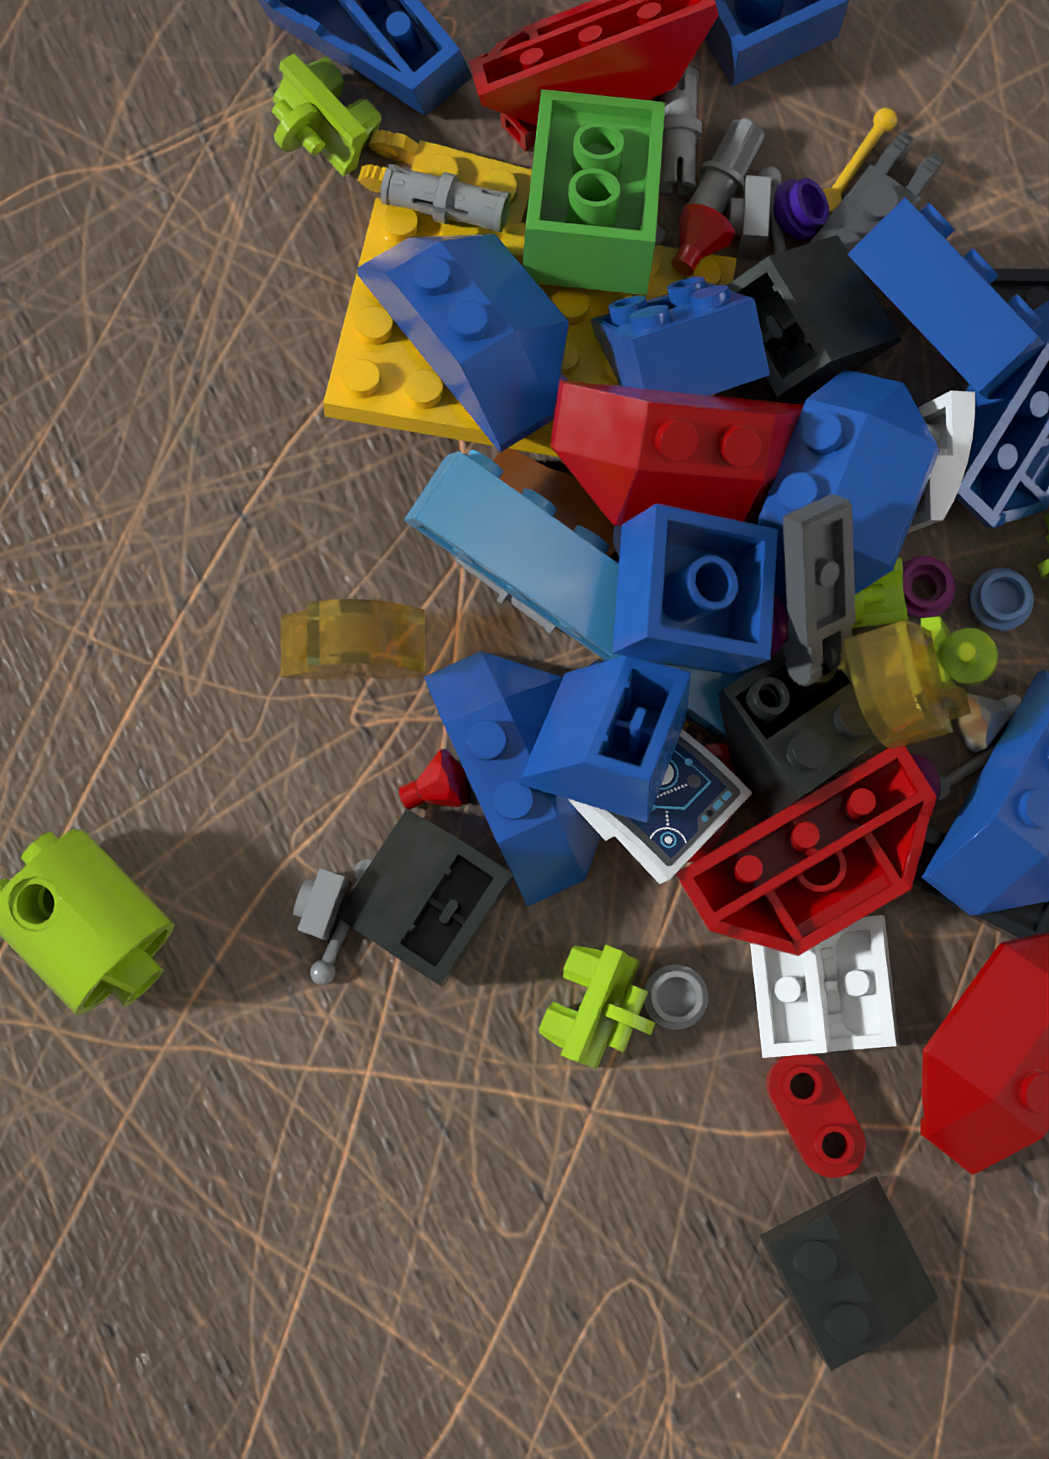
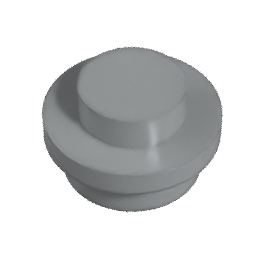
(676, 997)

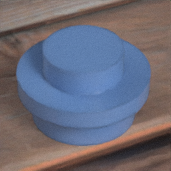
(1001, 599)

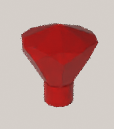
(700, 235)
(439, 783)

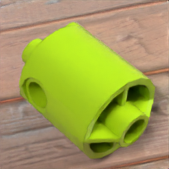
(82, 922)

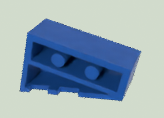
(382, 41)
(949, 296)

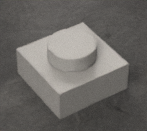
(751, 217)
(320, 902)

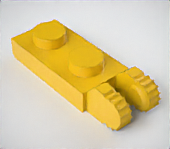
(437, 159)

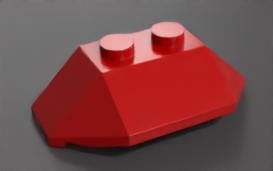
(596, 50)
(670, 449)
(818, 859)
(991, 1060)

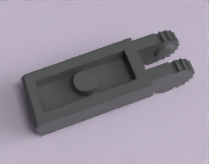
(878, 194)
(818, 587)

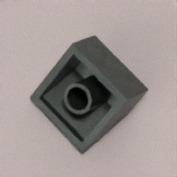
(850, 1272)

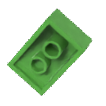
(594, 192)

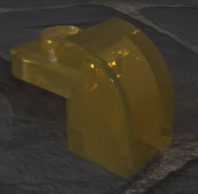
(353, 638)
(902, 685)

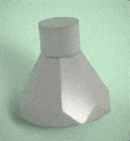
(985, 721)

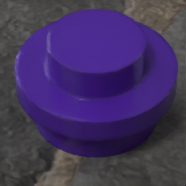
(800, 207)

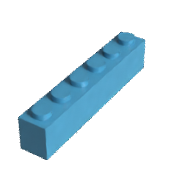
(539, 562)

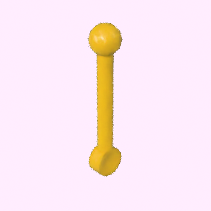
(884, 121)

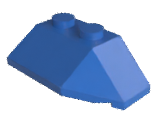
(477, 327)
(863, 444)
(1011, 444)
(493, 721)
(1000, 838)

